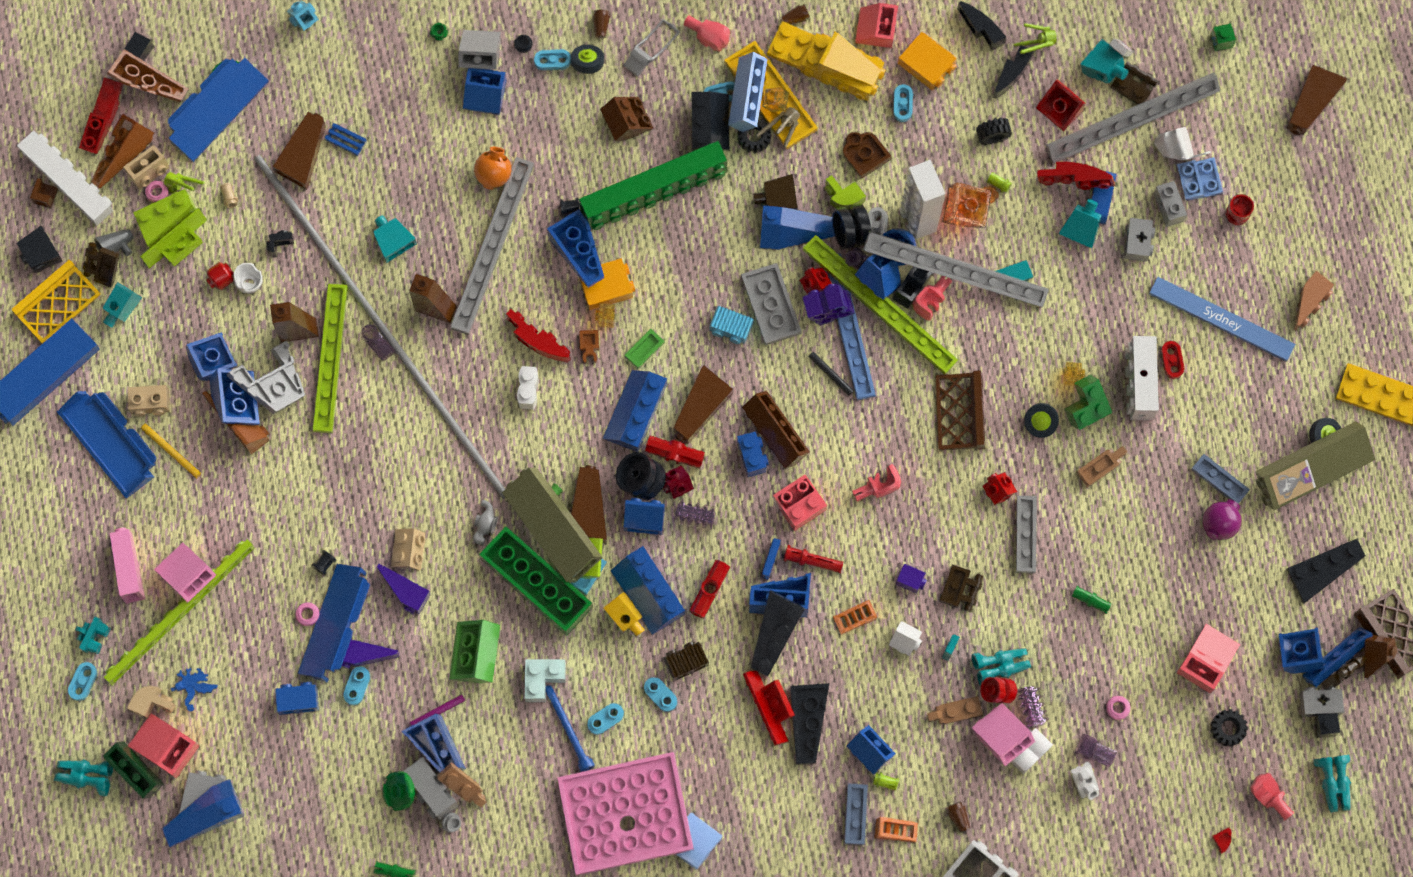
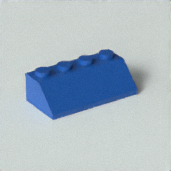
(635, 409)
(648, 590)

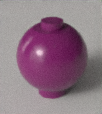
(1222, 520)

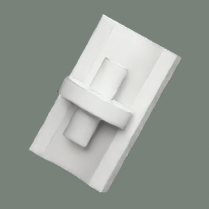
(1085, 781)

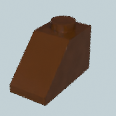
(1379, 653)

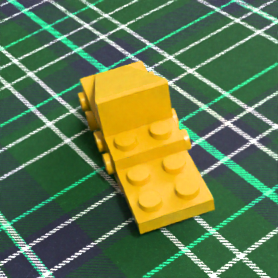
(828, 60)

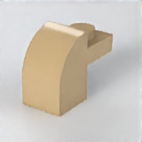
(145, 700)

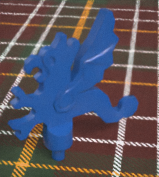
(190, 683)

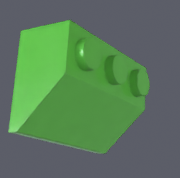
(475, 651)

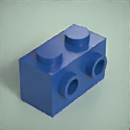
(751, 454)
(297, 698)
(870, 749)

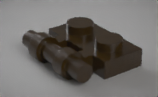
(1131, 88)
(106, 265)
(955, 586)
(1344, 672)

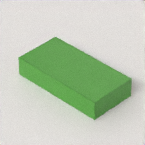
(644, 348)

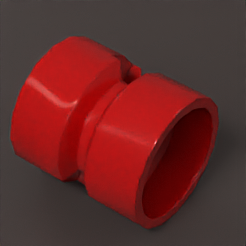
(1239, 209)
(998, 690)

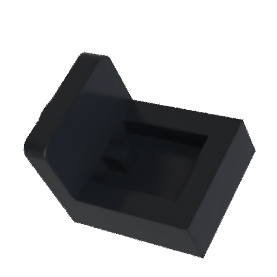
(279, 239)

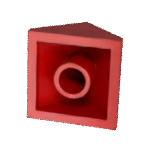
(1061, 105)

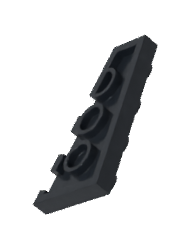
(1319, 571)
(776, 627)
(809, 708)

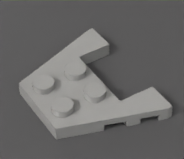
(276, 388)

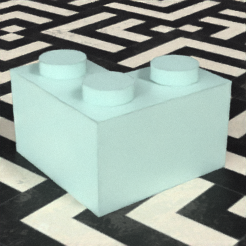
(540, 672)

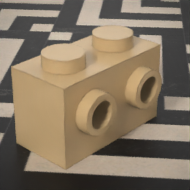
(146, 167)
(148, 400)

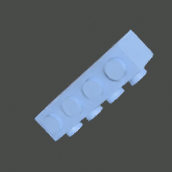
(747, 92)

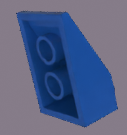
(231, 401)

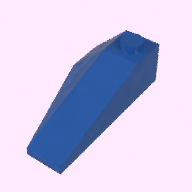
(792, 227)
(576, 245)
(211, 810)

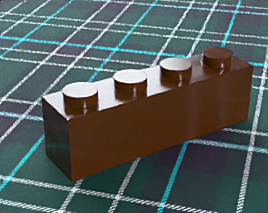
(775, 429)

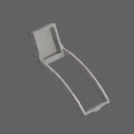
(639, 59)

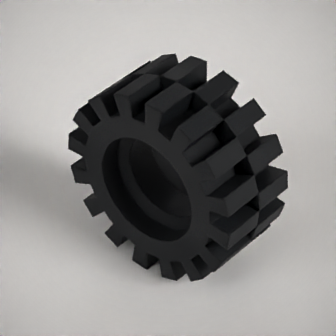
(993, 131)
(757, 145)
(1237, 719)

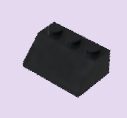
(710, 119)

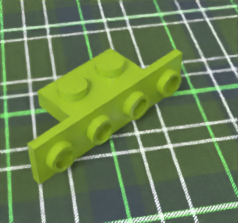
(178, 242)

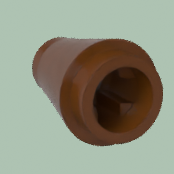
(796, 15)
(600, 22)
(959, 817)

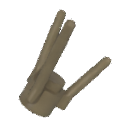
(788, 119)

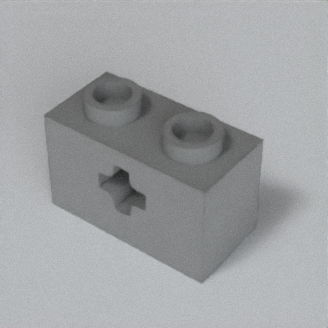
(1170, 203)
(1134, 249)
(1311, 707)

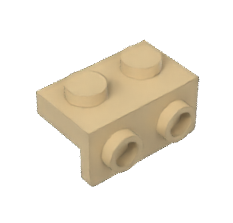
(408, 549)

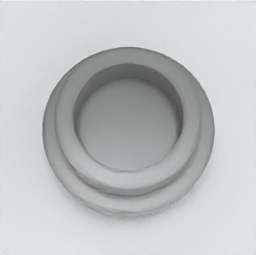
(451, 822)

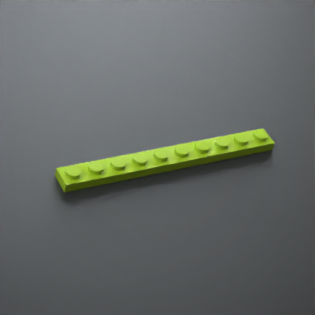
(884, 309)
(172, 617)

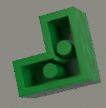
(1092, 403)

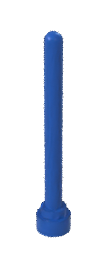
(584, 761)

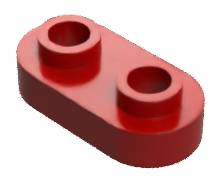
(1172, 360)

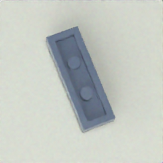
(1220, 479)
(856, 814)

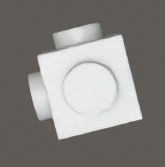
(906, 639)

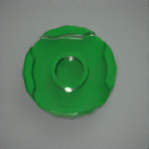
(398, 791)

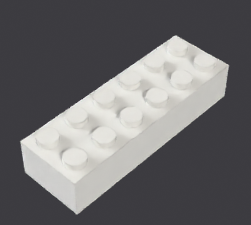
(922, 199)

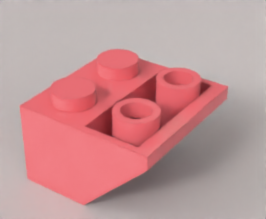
(877, 25)
(800, 502)

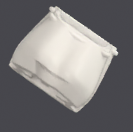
(1176, 145)

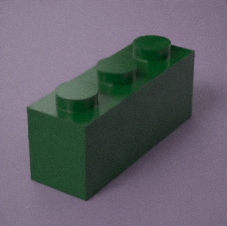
(133, 770)

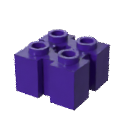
(828, 304)

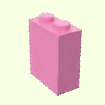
(185, 572)
(1003, 734)

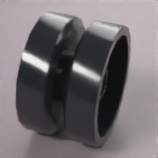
(851, 226)
(640, 476)

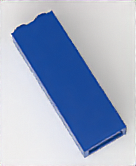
(44, 371)

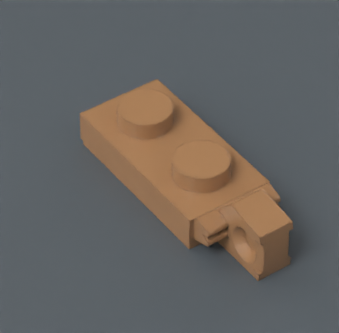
(1101, 466)
(956, 711)
(462, 785)

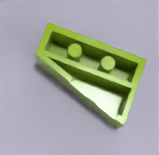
(163, 216)

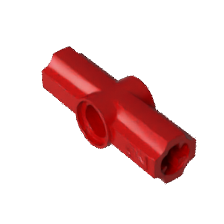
(674, 451)
(715, 578)

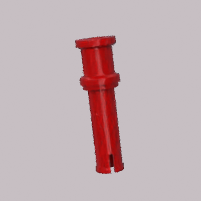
(803, 557)

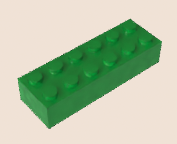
(536, 581)

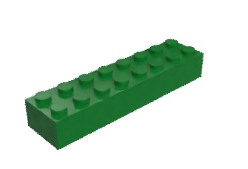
(654, 185)

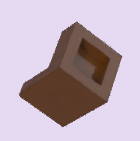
(43, 194)

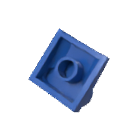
(208, 355)
(1301, 651)

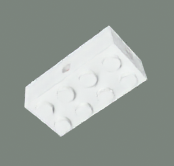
(1142, 378)

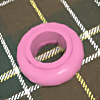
(151, 186)
(307, 622)
(1118, 716)

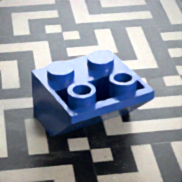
(484, 90)
(880, 275)
(644, 516)

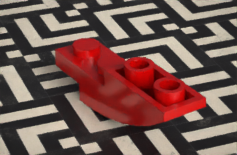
(102, 116)
(1083, 175)
(541, 343)

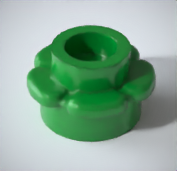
(439, 27)

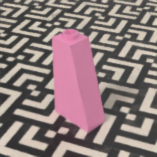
(126, 566)

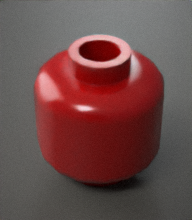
(219, 276)

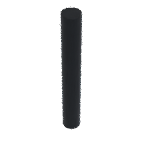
(830, 373)

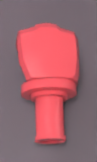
(709, 33)
(930, 296)
(879, 489)
(1269, 794)

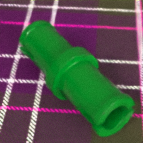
(1091, 599)
(393, 870)

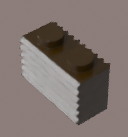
(685, 661)

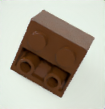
(626, 117)

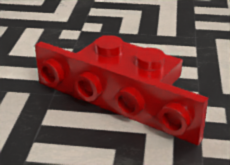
(771, 704)

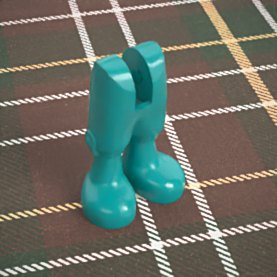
(1001, 657)
(80, 780)
(1337, 788)

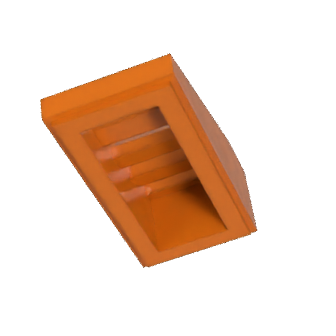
(872, 616)
(887, 836)

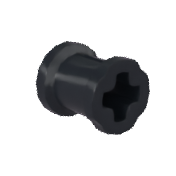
(569, 206)
(324, 562)

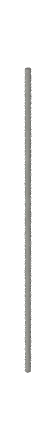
(380, 325)

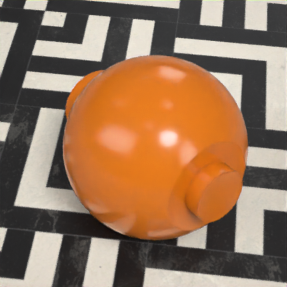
(492, 168)

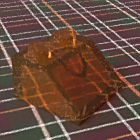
(966, 206)

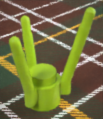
(1045, 38)
(175, 181)

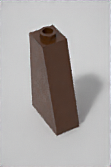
(1317, 93)
(301, 152)
(431, 299)
(292, 322)
(703, 402)
(588, 503)

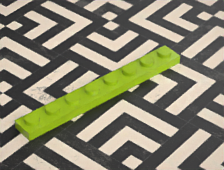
(330, 358)

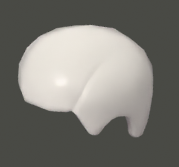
(244, 272)

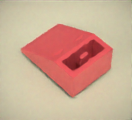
(1208, 659)
(164, 745)

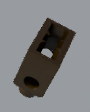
(778, 193)

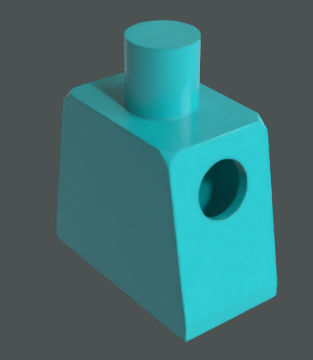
(1104, 63)
(1083, 224)
(392, 238)
(121, 297)

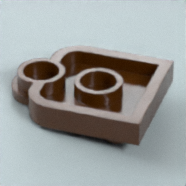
(865, 153)

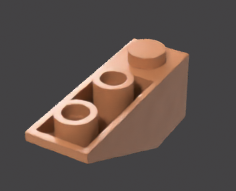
(1311, 295)

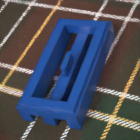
(332, 132)
(771, 558)

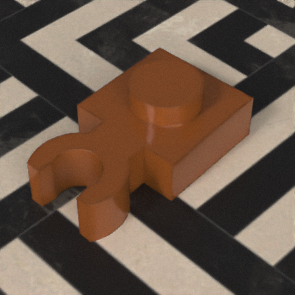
(589, 342)

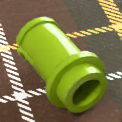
(999, 182)
(885, 781)

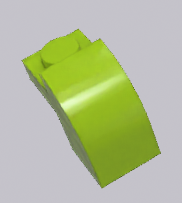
(844, 197)

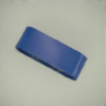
(1103, 198)

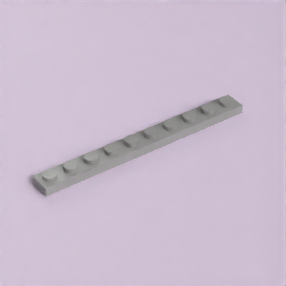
(1133, 117)
(492, 246)
(955, 269)

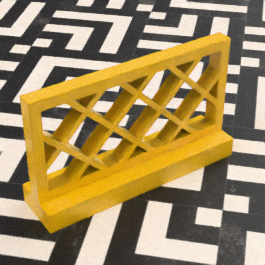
(46, 288)

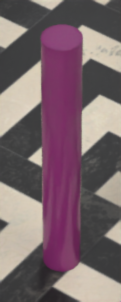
(440, 709)

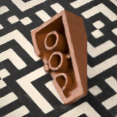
(140, 75)
(129, 142)
(250, 436)

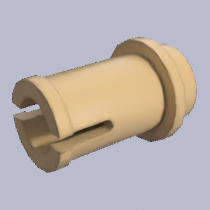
(230, 200)

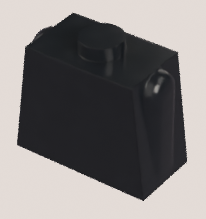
(38, 250)

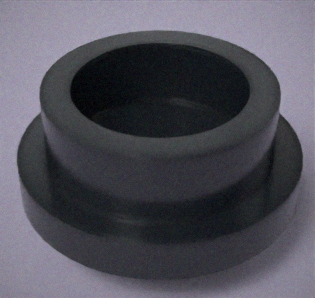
(523, 43)

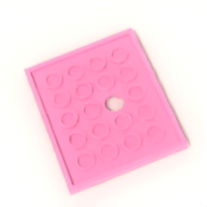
(601, 797)

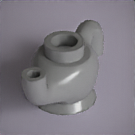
(485, 523)

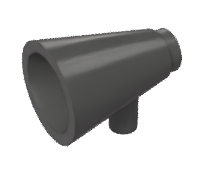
(115, 241)

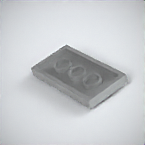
(771, 304)

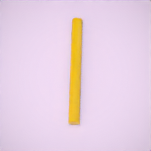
(170, 450)

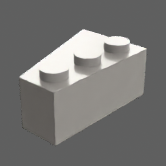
(431, 790)

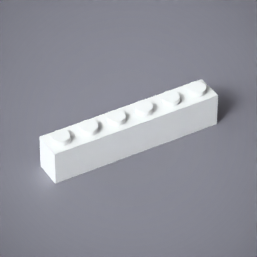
(64, 177)

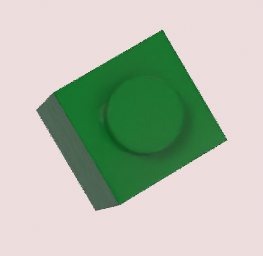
(1223, 37)

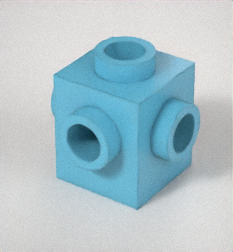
(302, 15)

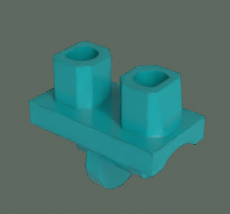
(88, 643)

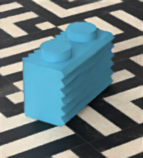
(731, 325)

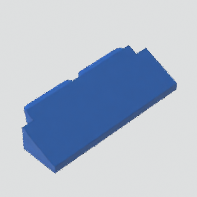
(215, 107)
(104, 435)
(332, 630)

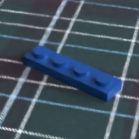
(1338, 656)

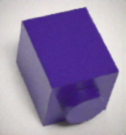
(911, 578)

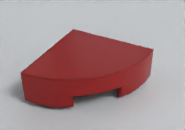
(1223, 839)

